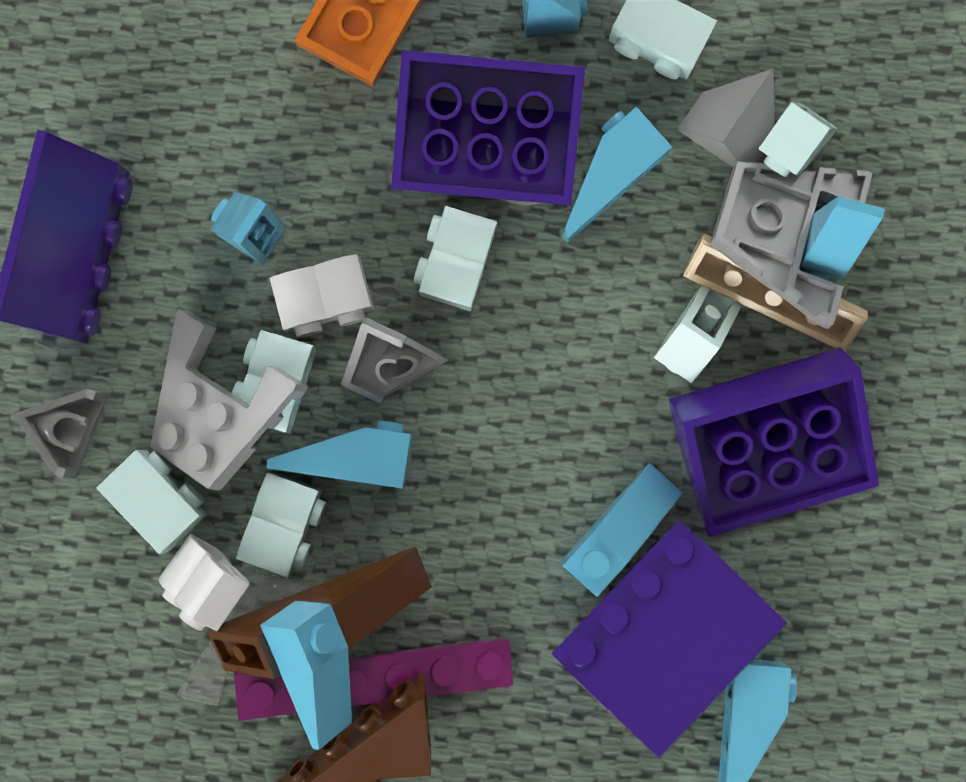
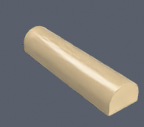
(723, 276)

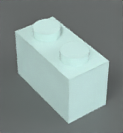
(663, 34)
(153, 499)

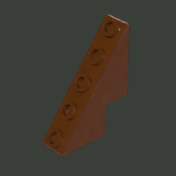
(359, 601)
(380, 744)

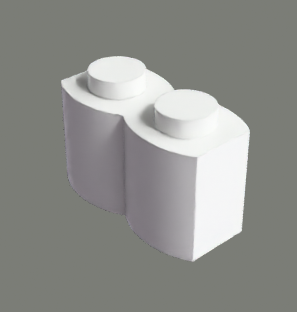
(322, 295)
(202, 584)

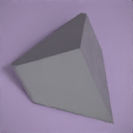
(734, 118)
(386, 361)
(63, 429)

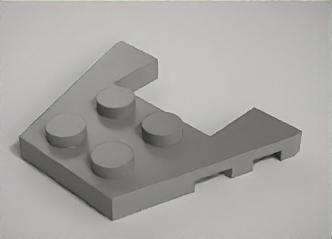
(767, 228)
(203, 424)

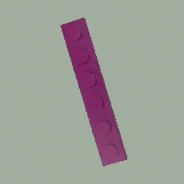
(374, 676)

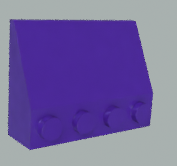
(487, 127)
(62, 239)
(776, 441)
(669, 639)

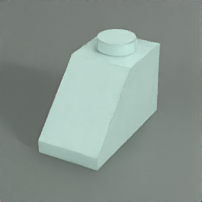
(796, 139)
(698, 333)

